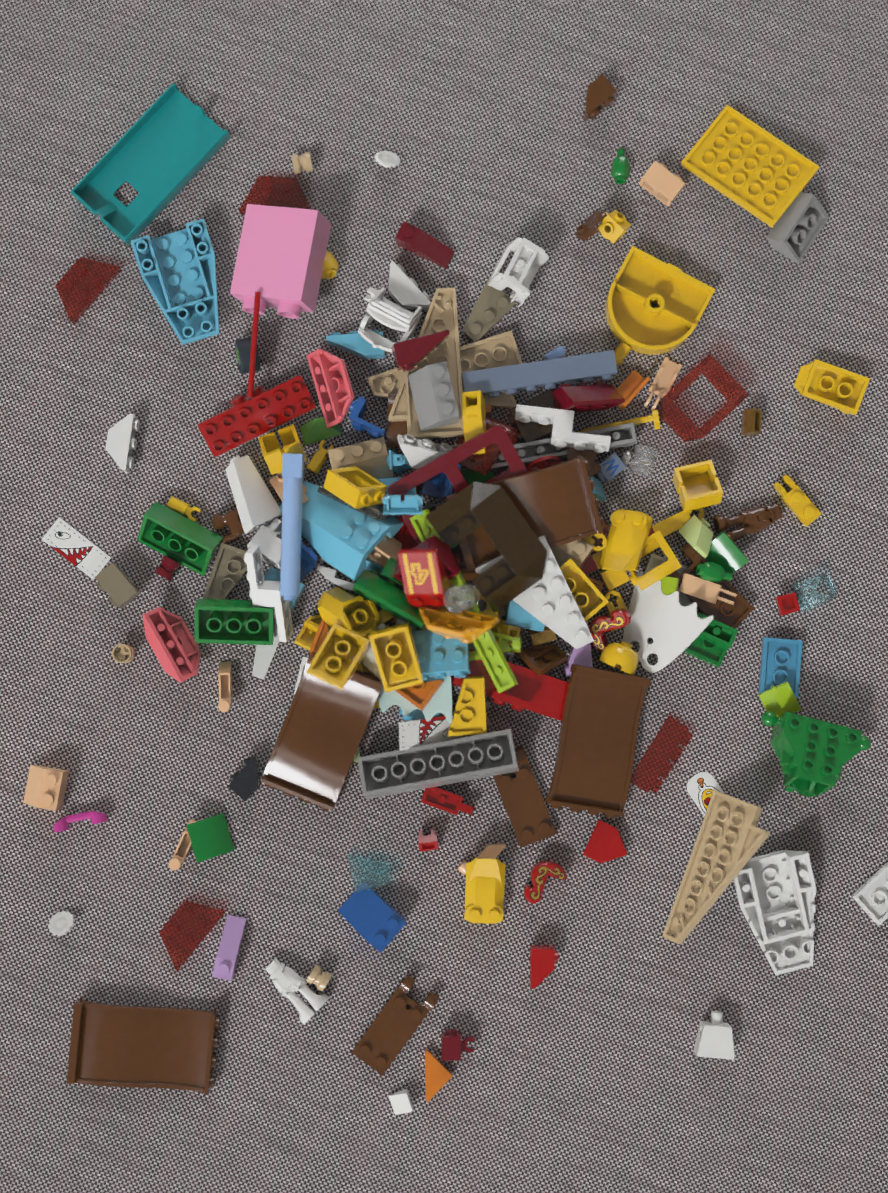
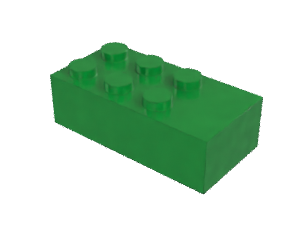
(233, 622)

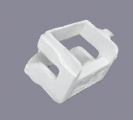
(521, 269)
(389, 315)

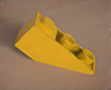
(473, 415)

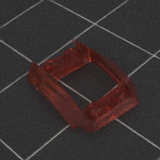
(721, 380)

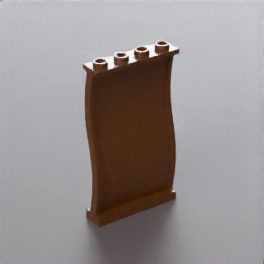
(553, 503)
(321, 737)
(597, 741)
(143, 1047)

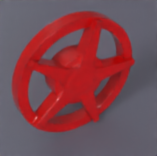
(543, 462)

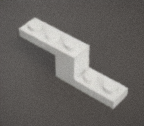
(562, 428)
(267, 593)

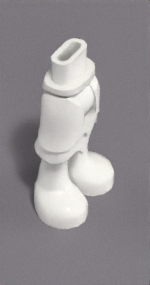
(288, 982)

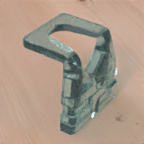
(807, 592)

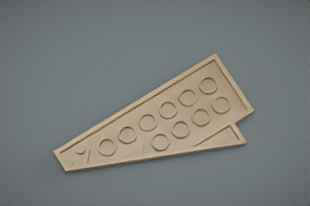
(440, 317)
(480, 355)
(719, 854)

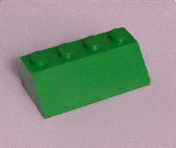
(179, 538)
(387, 597)

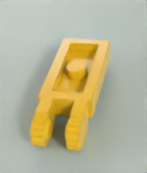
(798, 501)

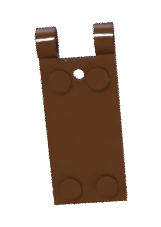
(721, 611)
(524, 803)
(393, 1027)

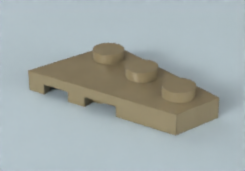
(487, 312)
(226, 572)

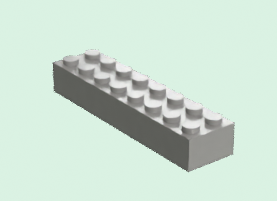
(438, 764)

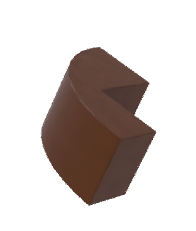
(394, 428)

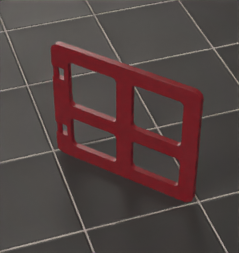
(448, 464)

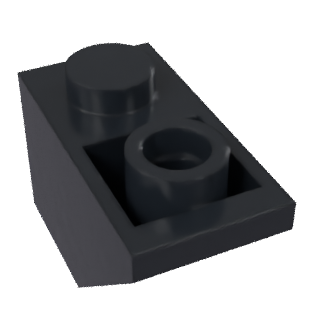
(248, 779)

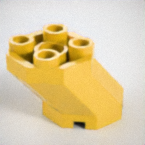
(348, 611)

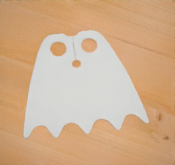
(665, 622)

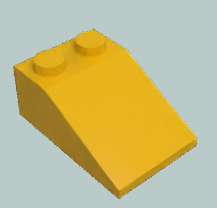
(585, 593)
(338, 656)
(396, 656)

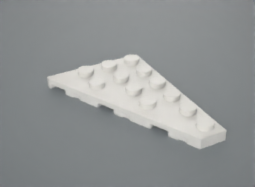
(552, 602)

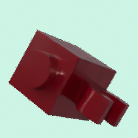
(452, 1045)

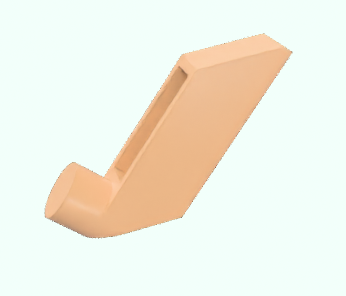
(225, 686)
(182, 850)
(489, 851)

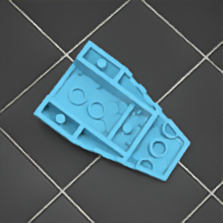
(341, 533)

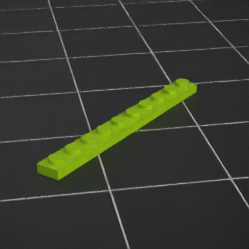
(486, 643)

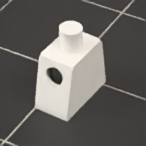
(715, 1038)

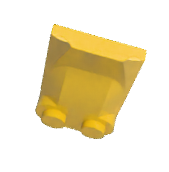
(832, 386)
(625, 540)
(484, 891)

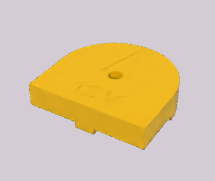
(650, 281)

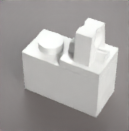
(270, 543)

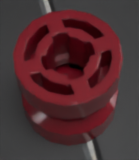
(167, 568)

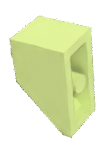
(698, 535)

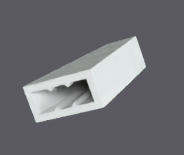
(251, 495)

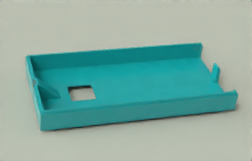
(156, 159)

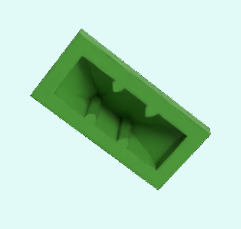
(317, 431)

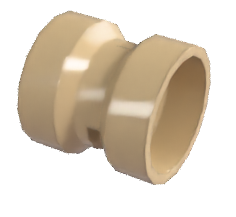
(302, 163)
(121, 656)
(319, 977)

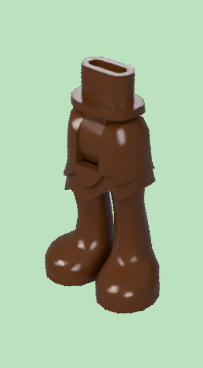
(754, 519)

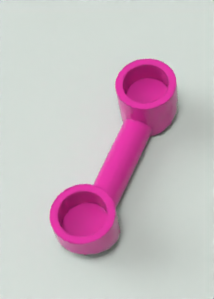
(95, 816)

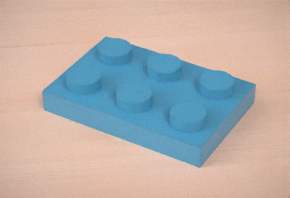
(780, 663)

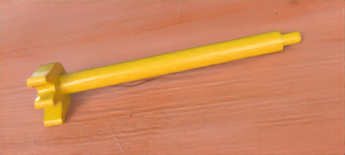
(654, 417)

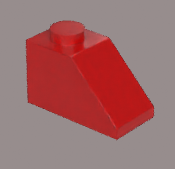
(541, 963)

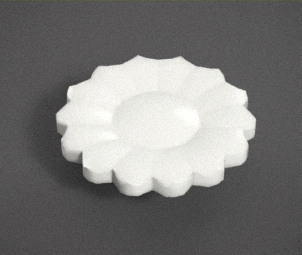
(387, 159)
(61, 923)

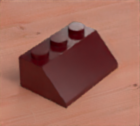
(587, 397)
(444, 552)

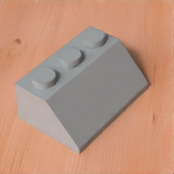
(798, 227)
(433, 396)

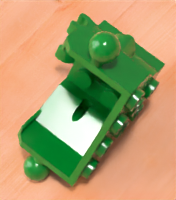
(812, 751)

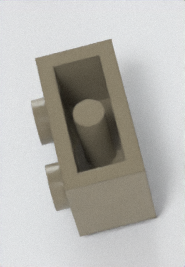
(117, 585)

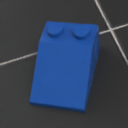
(372, 917)

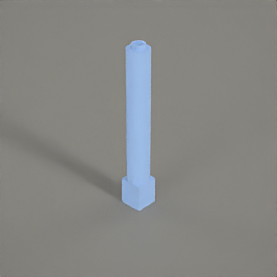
(291, 525)

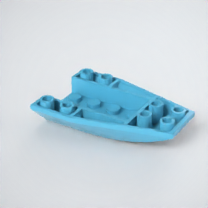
(182, 279)

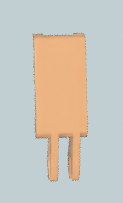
(663, 380)
(703, 589)

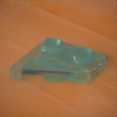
(369, 873)

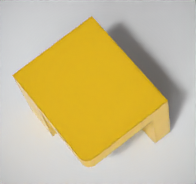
(613, 579)

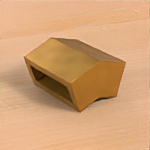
(751, 422)
(542, 637)

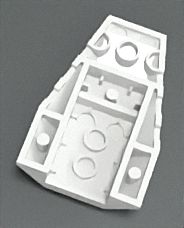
(778, 903)

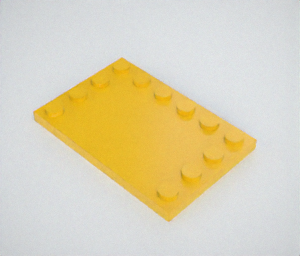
(750, 166)

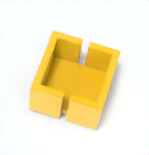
(272, 451)
(697, 485)

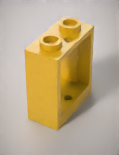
(355, 487)
(672, 564)

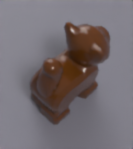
(232, 520)

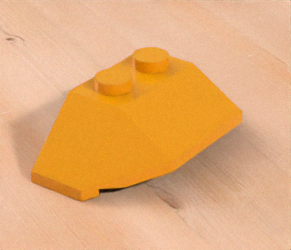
(462, 625)

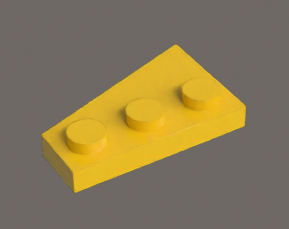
(470, 709)

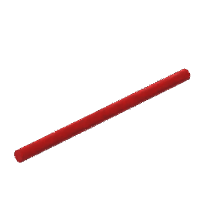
(253, 344)

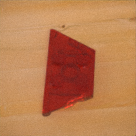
(275, 192)
(84, 285)
(188, 929)

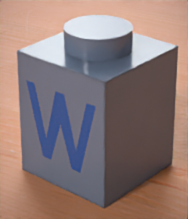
(610, 468)

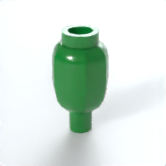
(620, 167)
(712, 572)

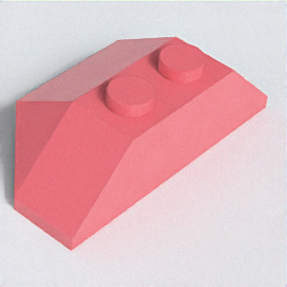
(331, 385)
(172, 643)

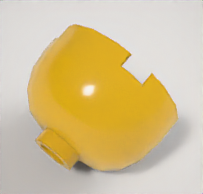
(620, 656)

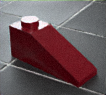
(423, 245)
(413, 351)

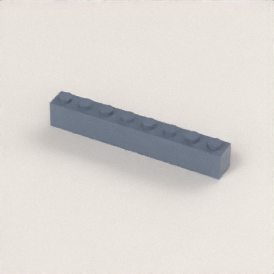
(541, 374)

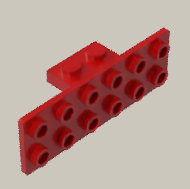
(256, 414)
(533, 692)

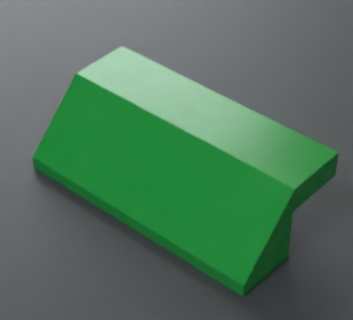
(712, 642)

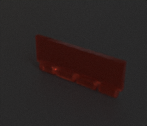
(656, 758)

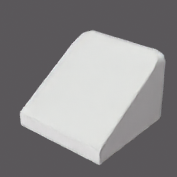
(401, 1102)

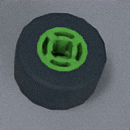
(243, 350)

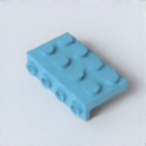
(441, 656)

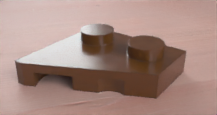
(542, 658)

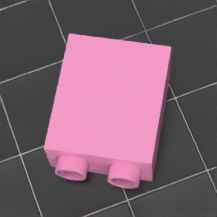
(281, 258)

